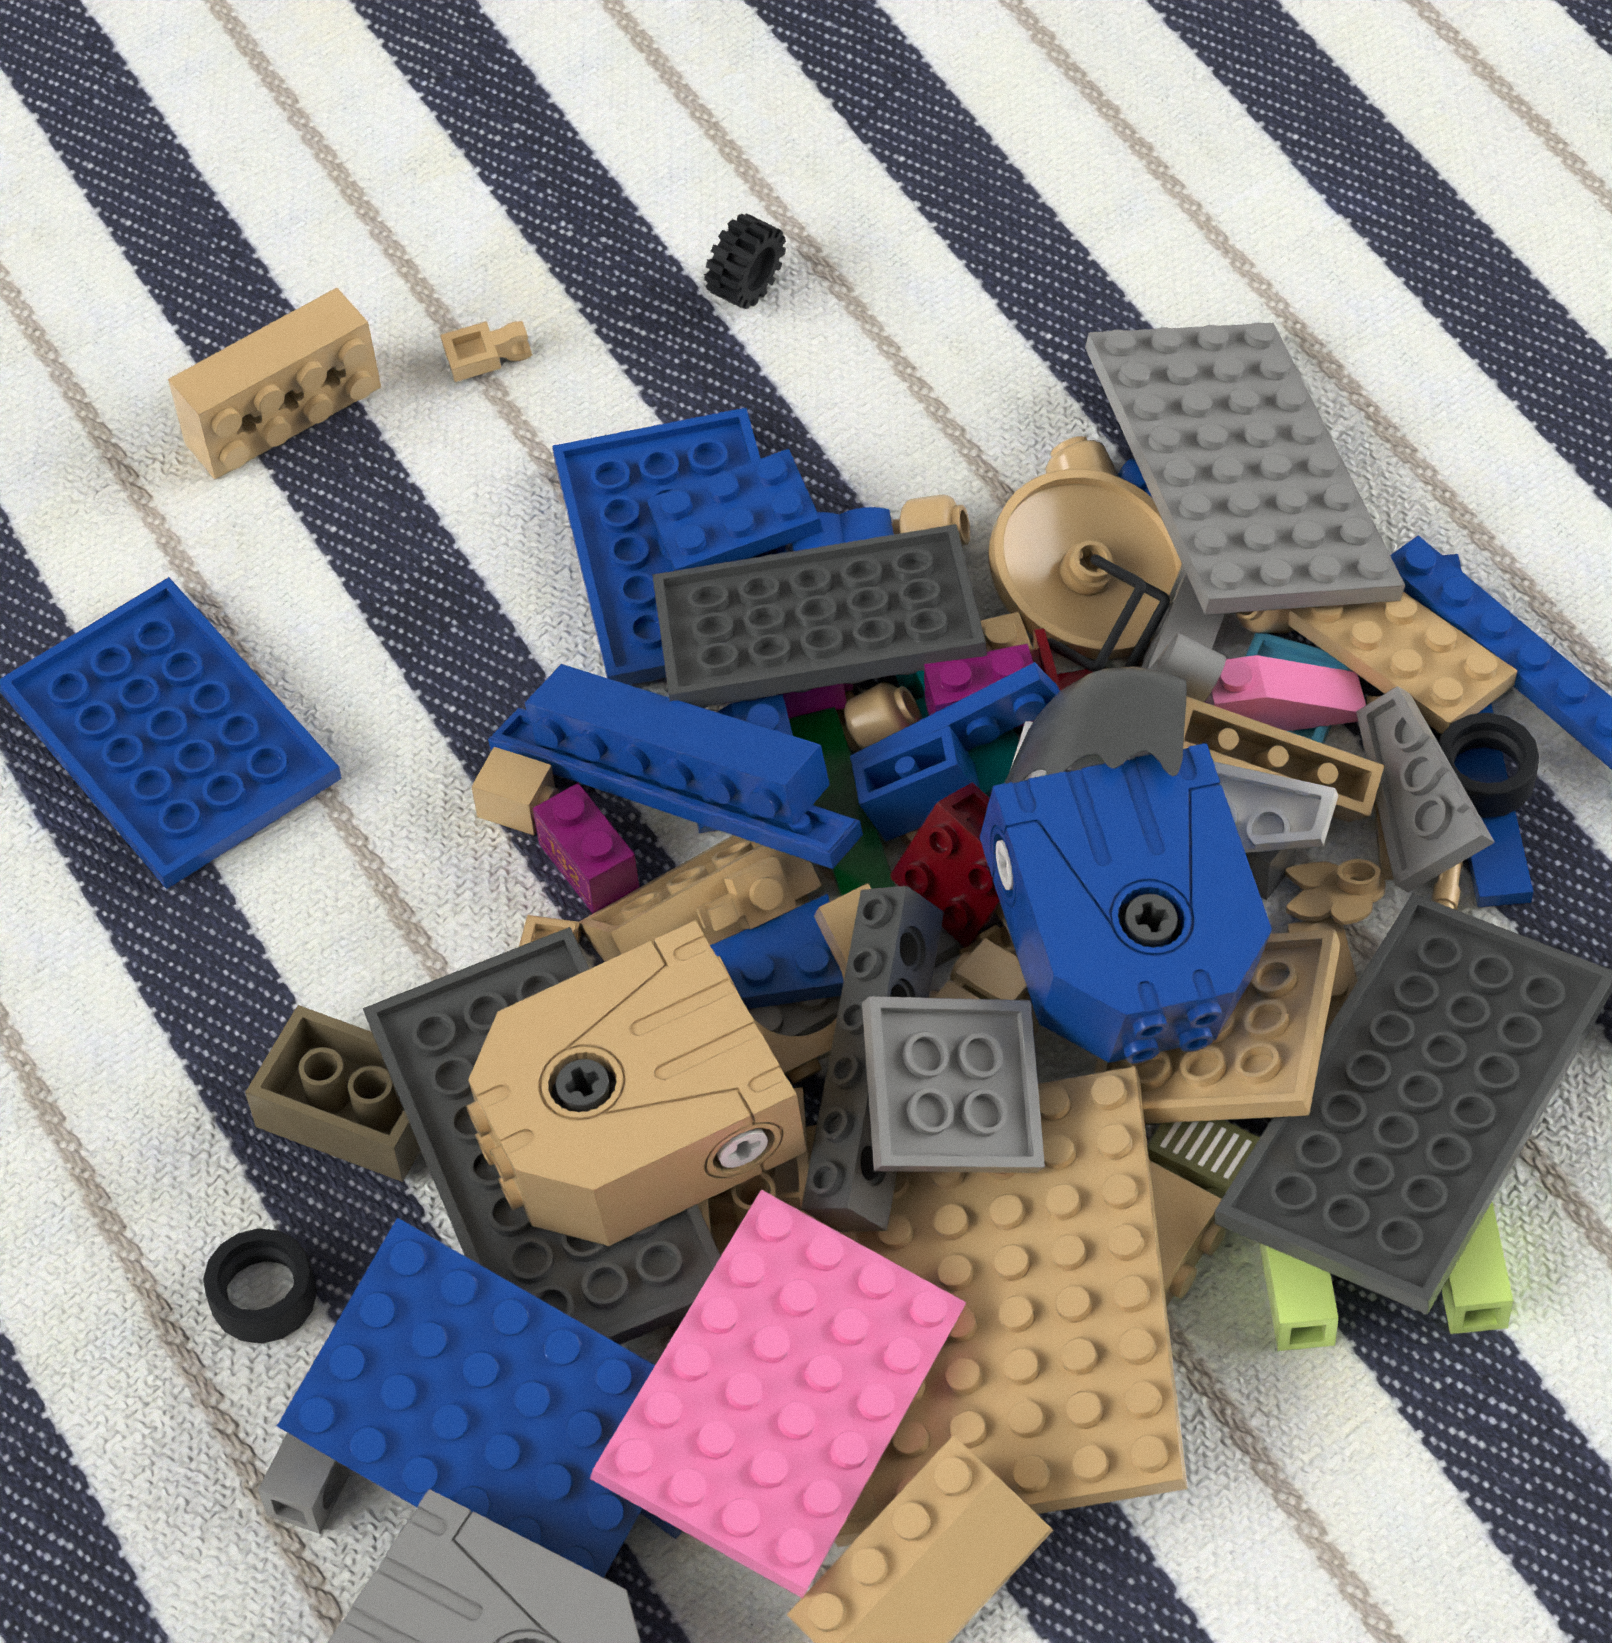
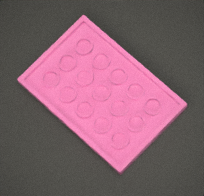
(779, 1393)

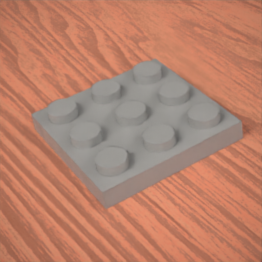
(952, 1085)

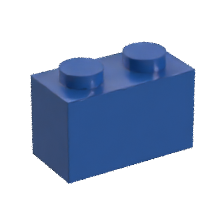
(908, 781)

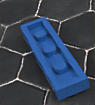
(981, 715)

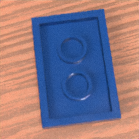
(735, 513)

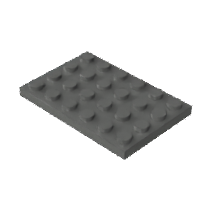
(817, 617)

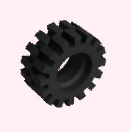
(745, 261)

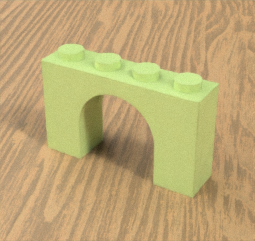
(1305, 1305)

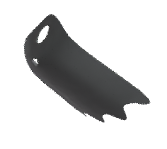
(1108, 716)

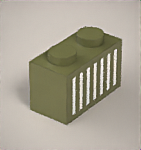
(1202, 1152)

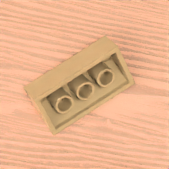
(674, 896)
(925, 1558)

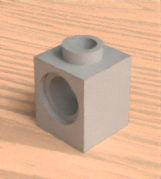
(302, 1485)

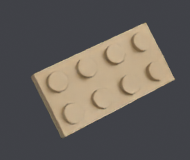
(1409, 649)

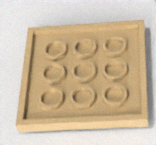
(1265, 1052)

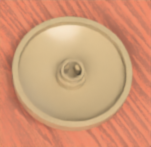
(1045, 550)

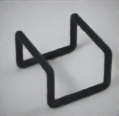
(1140, 588)

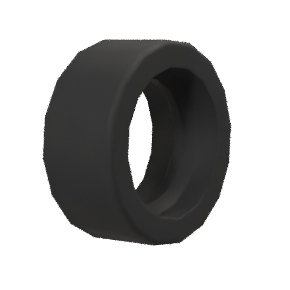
(1500, 734)
(249, 1249)

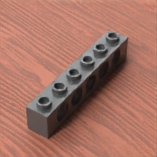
(888, 957)

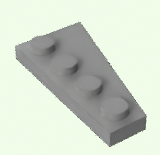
(1419, 799)

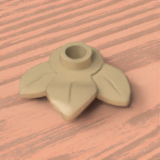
(1335, 891)

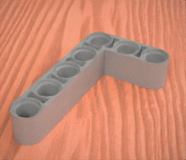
(1186, 640)

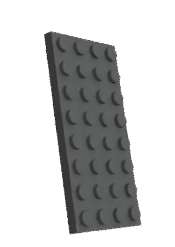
(430, 1049)
(1418, 1102)

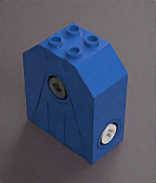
(1127, 903)

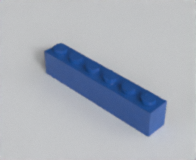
(678, 744)

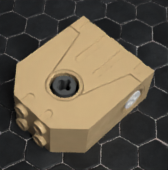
(631, 1093)

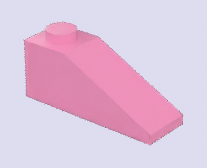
(1287, 693)

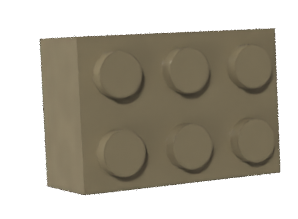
(333, 1094)

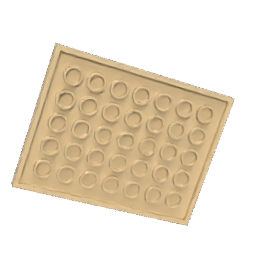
(1064, 1325)

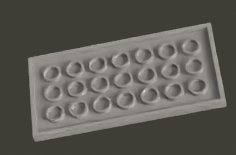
(1242, 469)

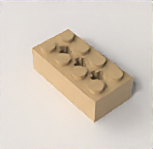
(275, 383)

